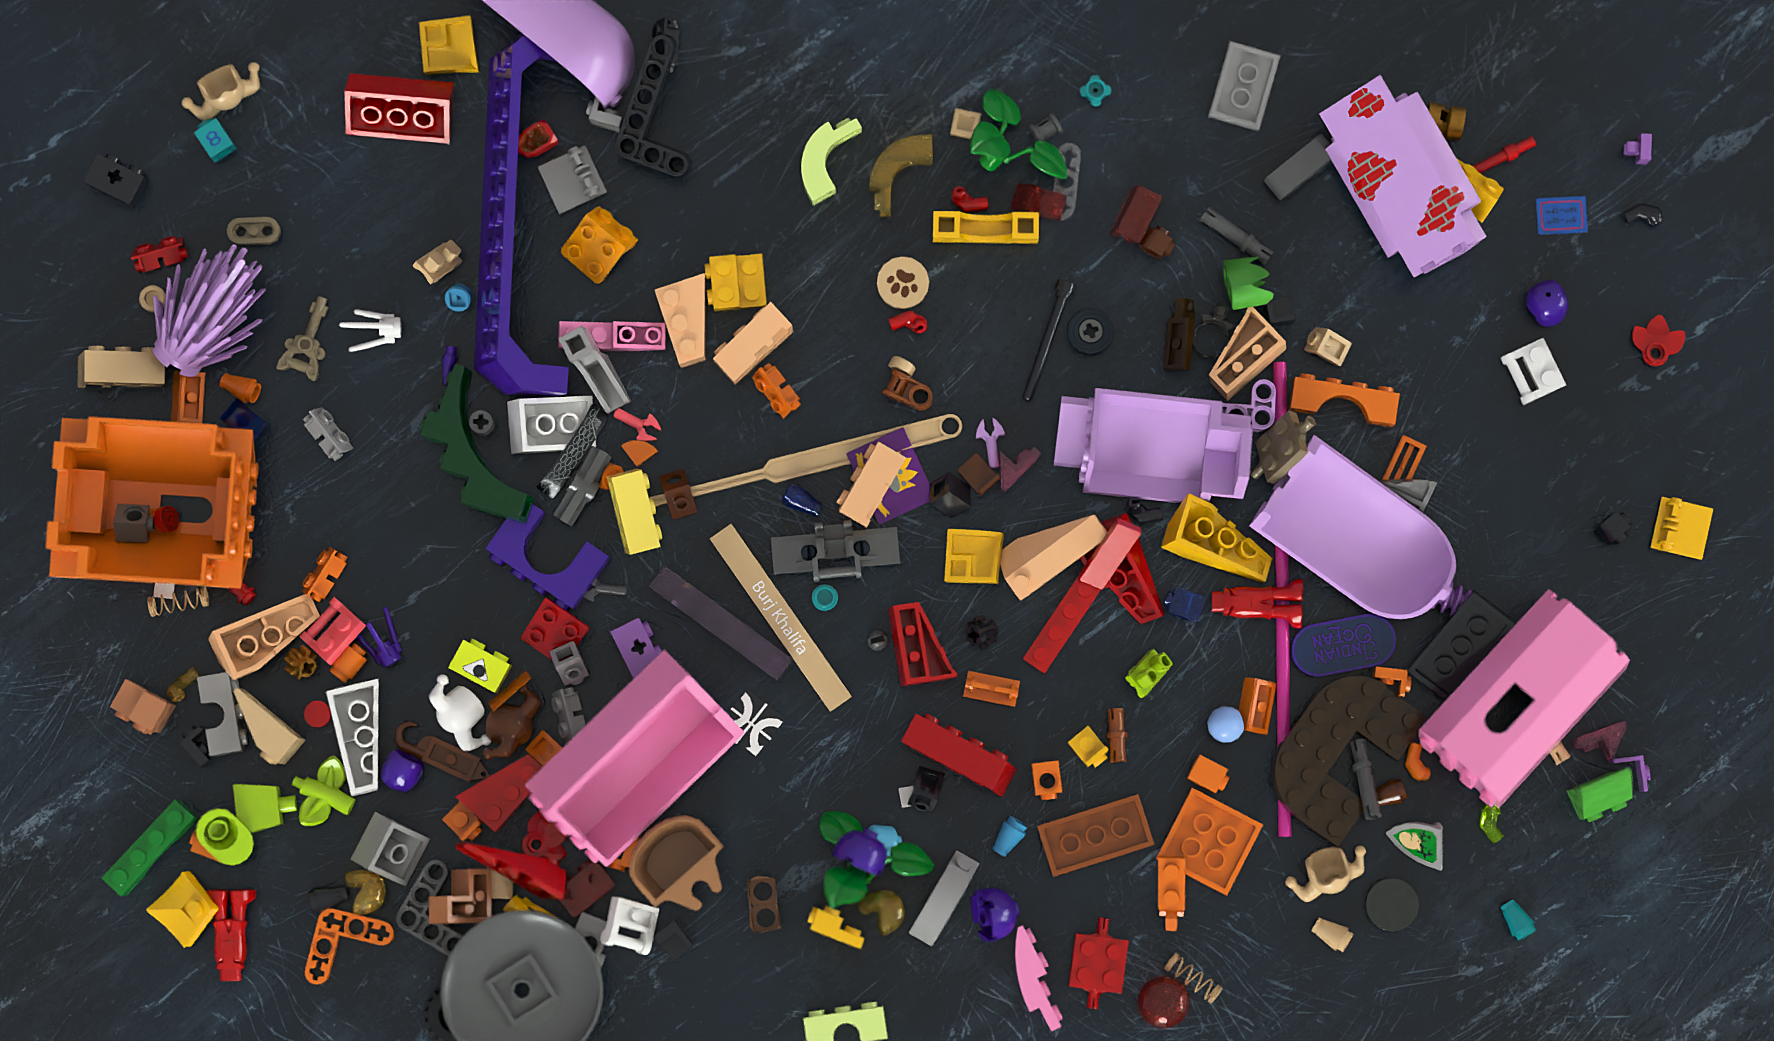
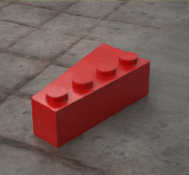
(959, 754)

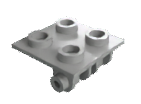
(572, 179)

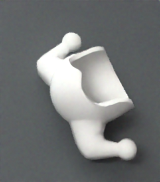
(458, 713)

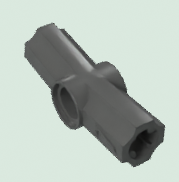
(582, 485)

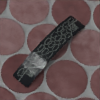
(573, 452)

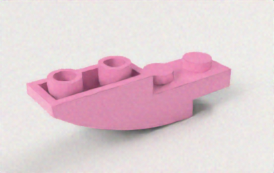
(620, 335)
(1029, 968)

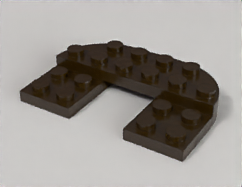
(1319, 738)

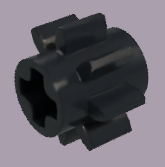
(982, 632)

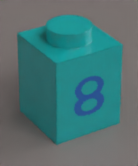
(214, 139)

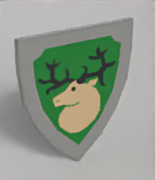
(1419, 842)

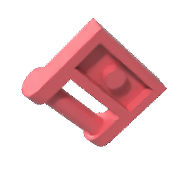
(338, 634)

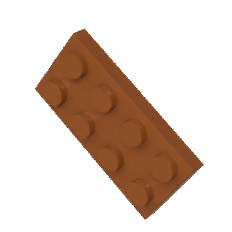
(1095, 835)

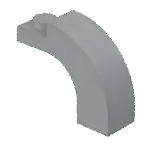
(944, 898)

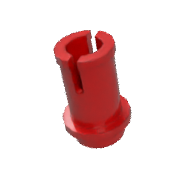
(244, 594)

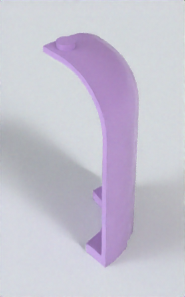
(580, 39)
(1358, 535)

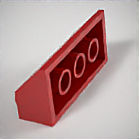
(399, 108)

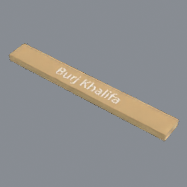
(780, 617)

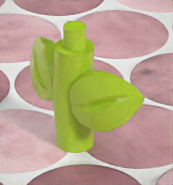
(323, 793)

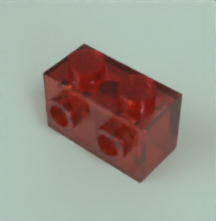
(586, 887)

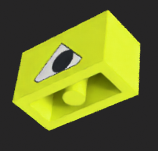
(481, 666)

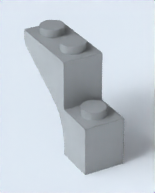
(595, 368)

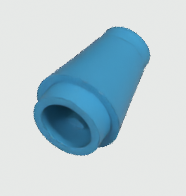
(1009, 835)

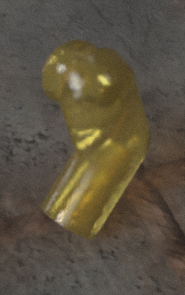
(182, 682)

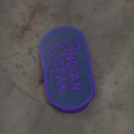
(1343, 645)

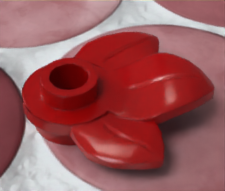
(1657, 337)
(547, 835)

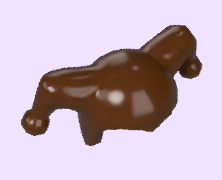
(511, 725)

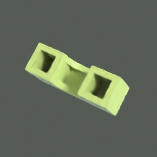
(868, 1020)

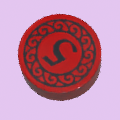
(166, 519)

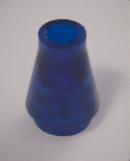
(801, 500)

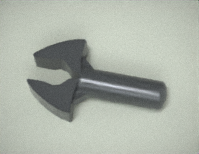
(602, 588)

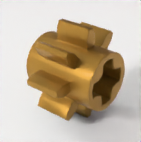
(300, 662)

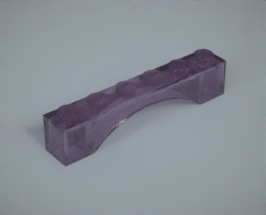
(721, 623)

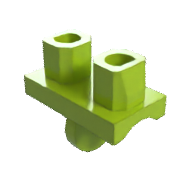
(1148, 671)

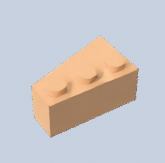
(870, 483)

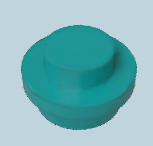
(824, 597)

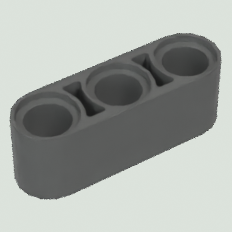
(1299, 168)

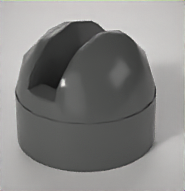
(878, 646)

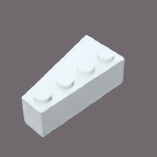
(356, 727)

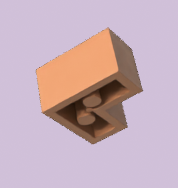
(142, 707)
(468, 900)

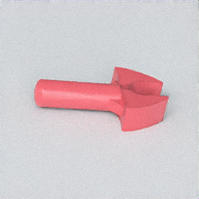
(638, 424)

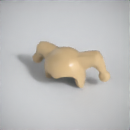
(223, 90)
(1328, 872)

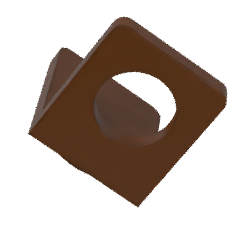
(978, 474)
(678, 494)

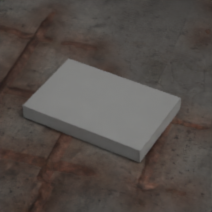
(1244, 86)

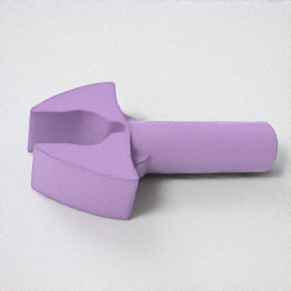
(991, 444)

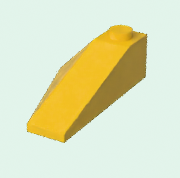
(1208, 538)

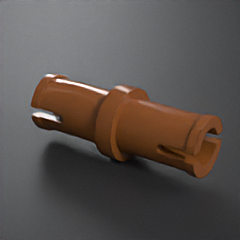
(1116, 735)

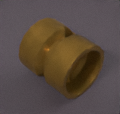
(1449, 120)

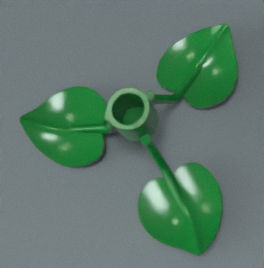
(995, 149)
(850, 883)

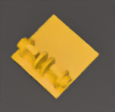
(1681, 528)

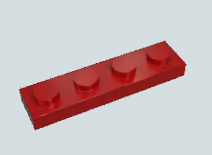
(1061, 625)

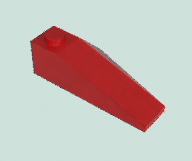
(1133, 580)
(530, 872)

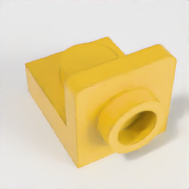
(1088, 747)

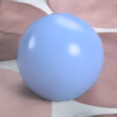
(1225, 724)

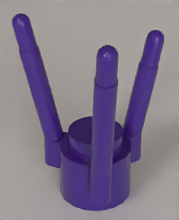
(386, 653)

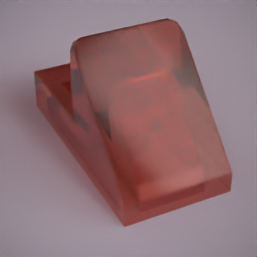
(1034, 199)

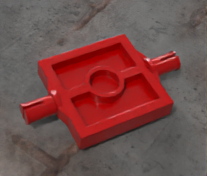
(1098, 963)

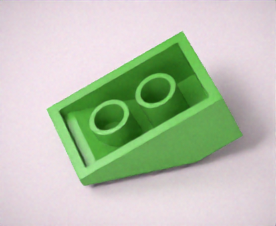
(1602, 793)

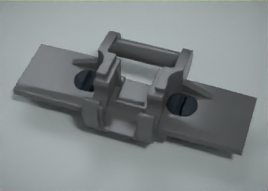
(835, 541)

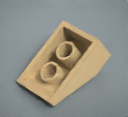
(269, 731)

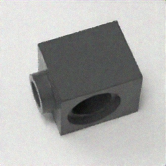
(133, 523)

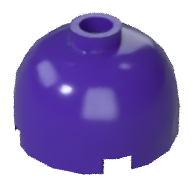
(862, 850)
(995, 913)

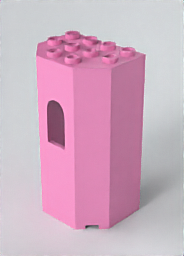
(1559, 663)
(633, 760)

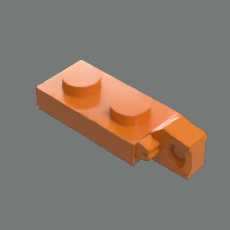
(1171, 889)

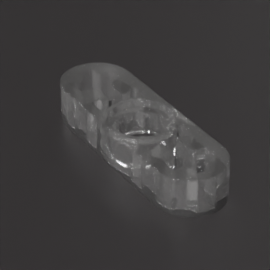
(1075, 162)

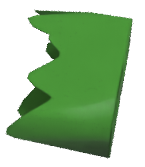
(1243, 282)

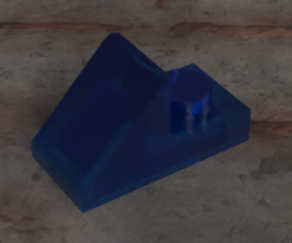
(241, 417)

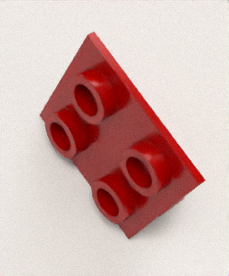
(553, 628)

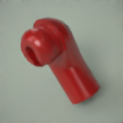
(966, 202)
(910, 320)

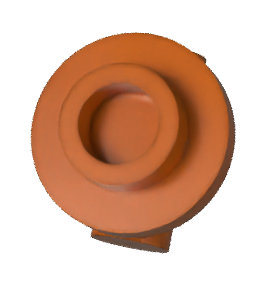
(611, 469)

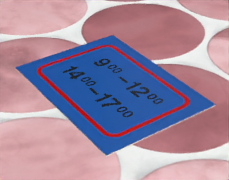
(1561, 215)

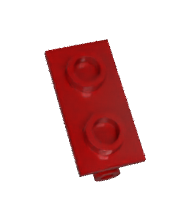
(168, 249)

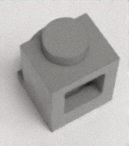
(571, 669)

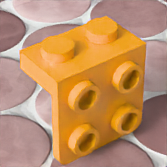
(598, 244)

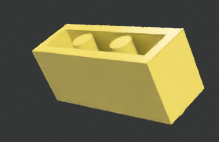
(634, 511)

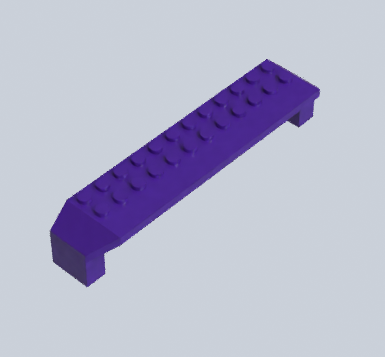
(495, 352)

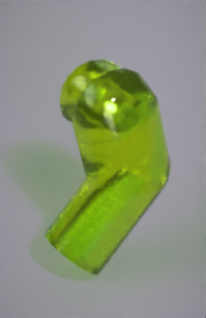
(1488, 823)

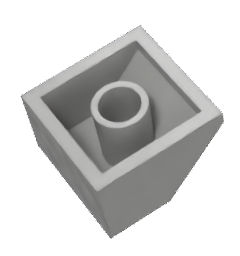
(390, 849)

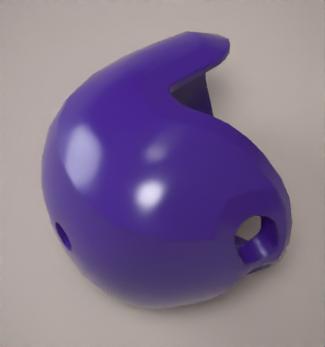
(1547, 310)
(400, 772)

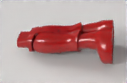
(1259, 602)
(230, 935)

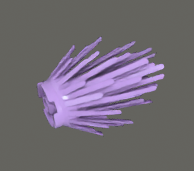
(206, 313)

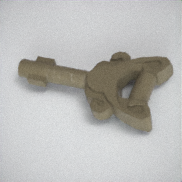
(306, 344)

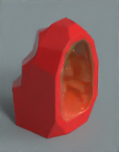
(536, 139)

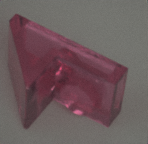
(1010, 472)
(1608, 736)

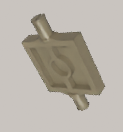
(1282, 447)

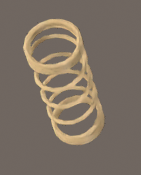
(204, 601)
(1215, 992)

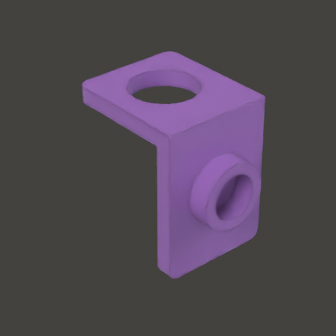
(1642, 770)

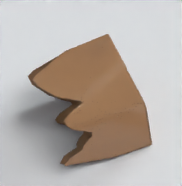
(758, 905)

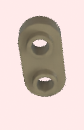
(254, 231)

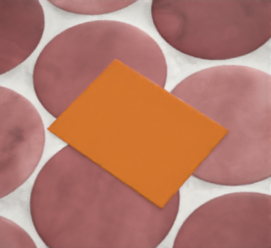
(509, 690)

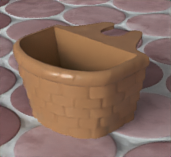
(673, 859)

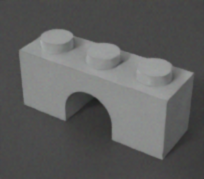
(229, 735)

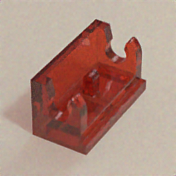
(1136, 214)

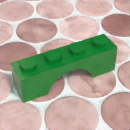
(149, 847)

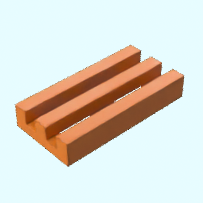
(1412, 443)

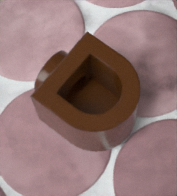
(1157, 243)

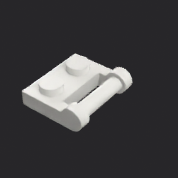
(1540, 367)
(634, 917)

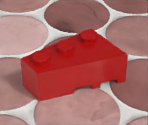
(916, 647)
(502, 793)

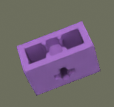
(625, 639)

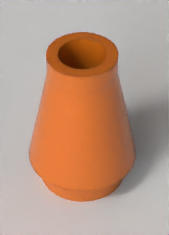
(241, 387)

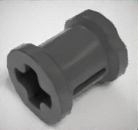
(1046, 128)
(476, 417)

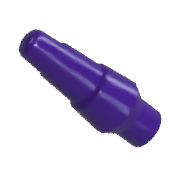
(449, 361)

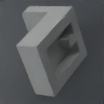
(607, 119)

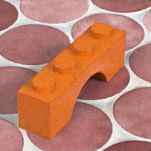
(1376, 405)

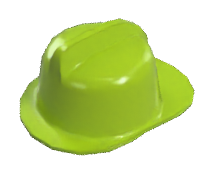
(224, 836)

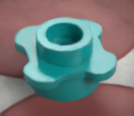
(1095, 98)

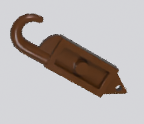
(441, 755)

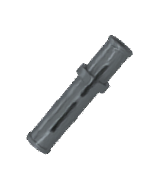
(1237, 236)
(1363, 769)

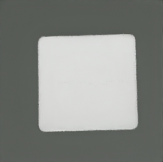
(164, 589)
(905, 793)

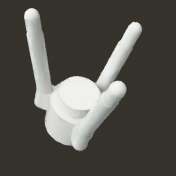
(388, 326)

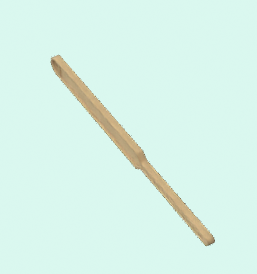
(823, 457)

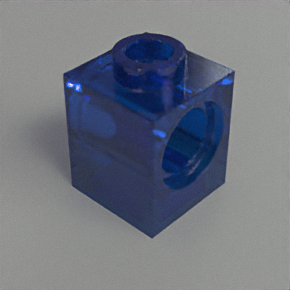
(1185, 604)

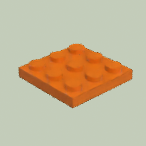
(1211, 839)

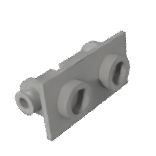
(321, 423)
(564, 705)

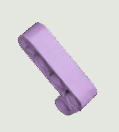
(1256, 405)

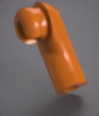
(1414, 764)

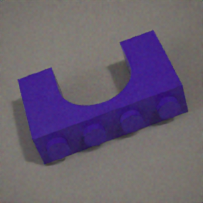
(568, 586)

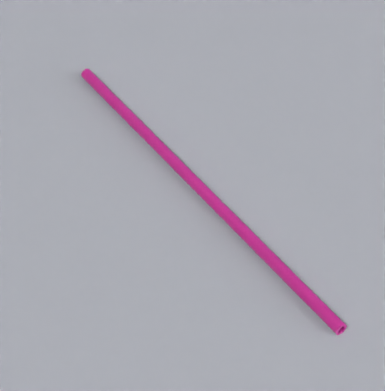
(1282, 625)

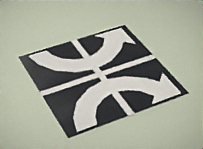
(756, 720)

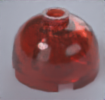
(1163, 1001)

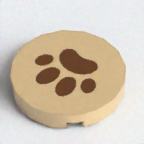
(903, 283)

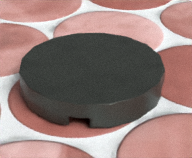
(1391, 904)

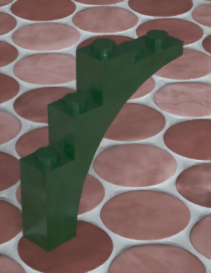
(461, 458)

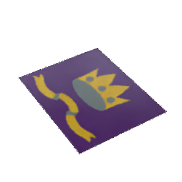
(910, 484)

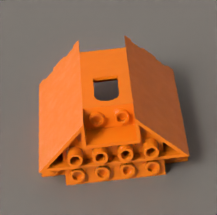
(137, 463)

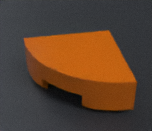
(639, 451)

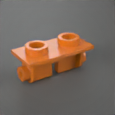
(768, 381)
(327, 564)
(991, 688)

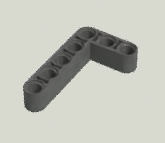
(421, 909)

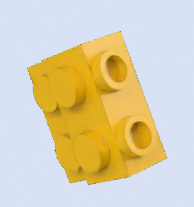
(736, 282)
(829, 923)

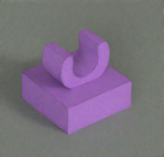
(1640, 148)

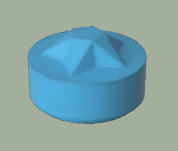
(458, 297)

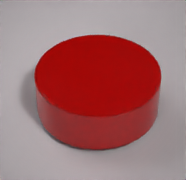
(317, 714)

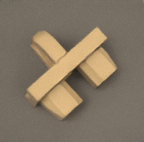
(439, 261)

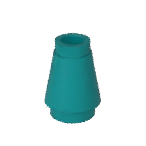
(1518, 920)

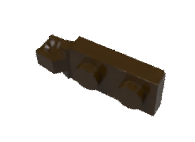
(1180, 336)

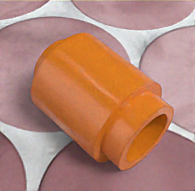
(348, 662)

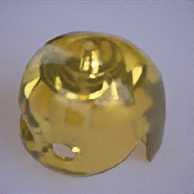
(372, 890)
(889, 908)

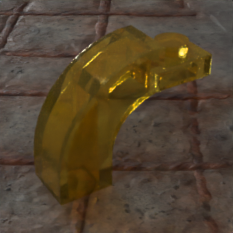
(899, 155)

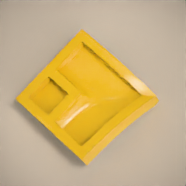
(449, 46)
(973, 556)
(184, 909)

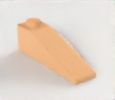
(1043, 555)
(258, 638)

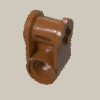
(906, 390)

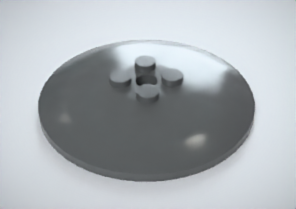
(528, 949)

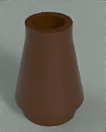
(1391, 792)

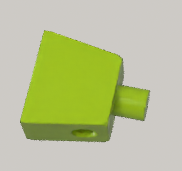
(261, 806)

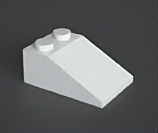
(545, 423)

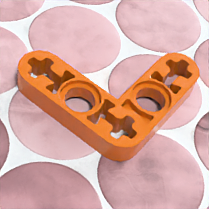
(333, 935)

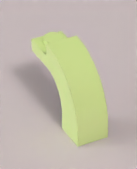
(813, 170)

